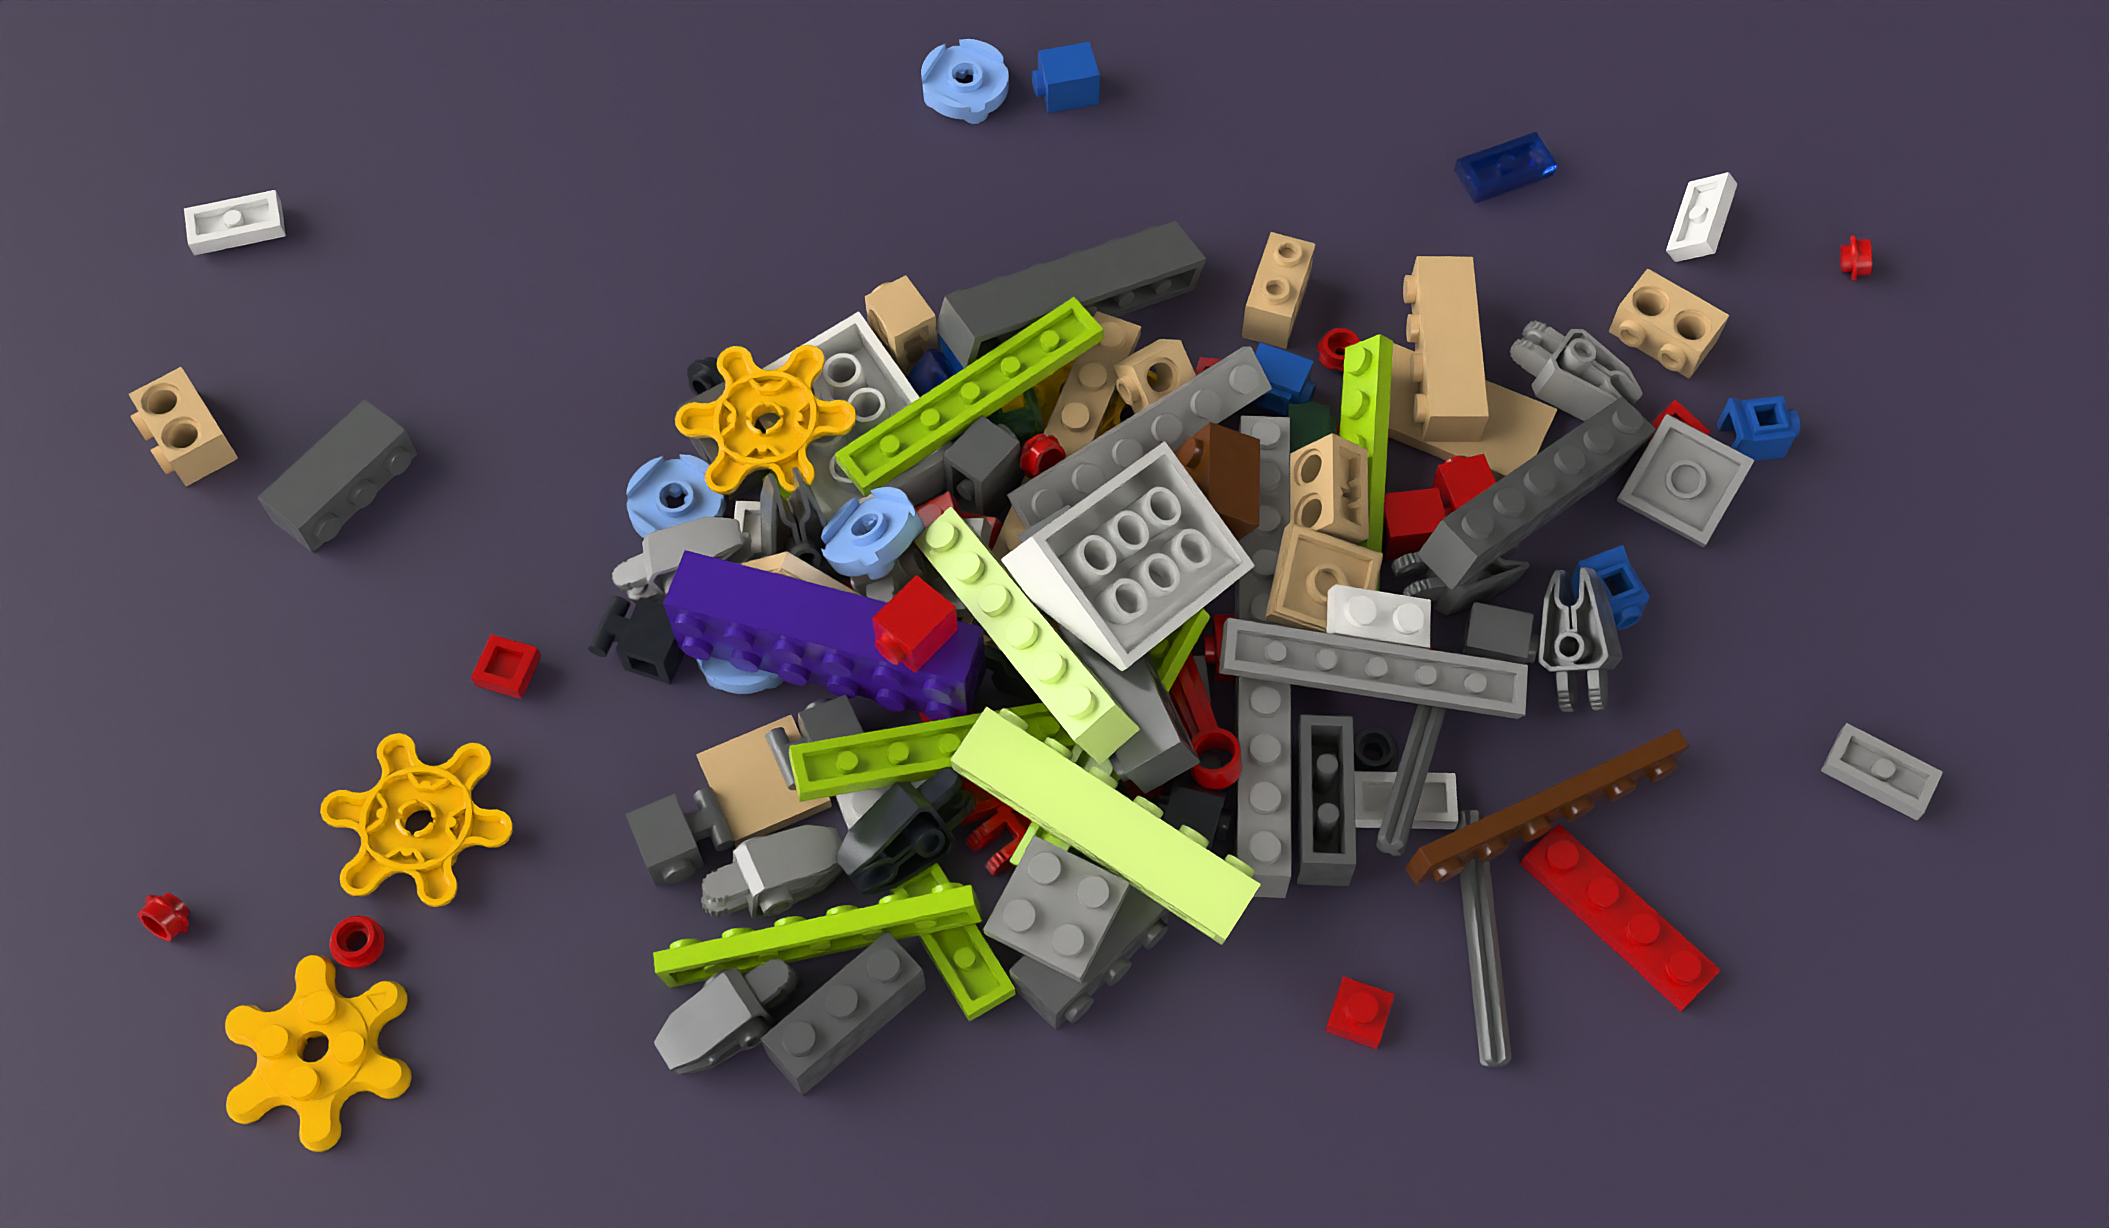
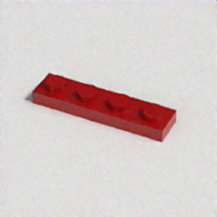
(1620, 917)

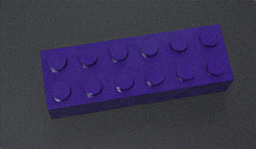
(814, 638)

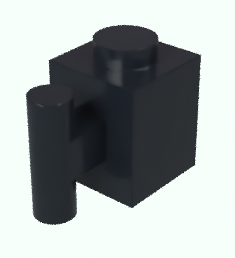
(643, 641)

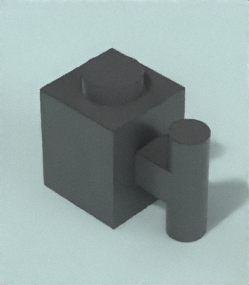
(1500, 634)
(818, 722)
(670, 838)

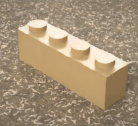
(1447, 349)

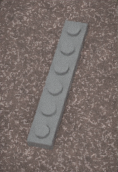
(1170, 419)
(1373, 668)

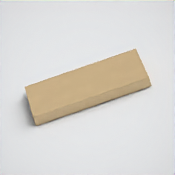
(1510, 436)

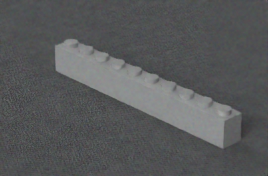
(1260, 705)

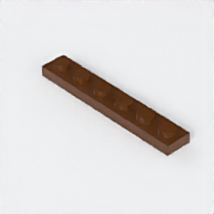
(1534, 815)

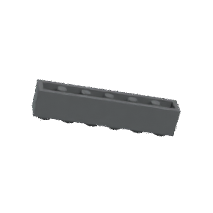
(1105, 278)
(1535, 493)
(1162, 744)

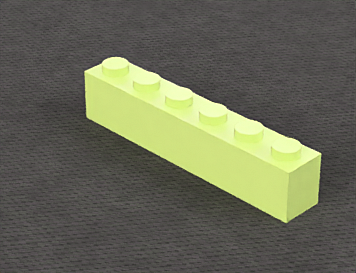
(1026, 637)
(1105, 824)

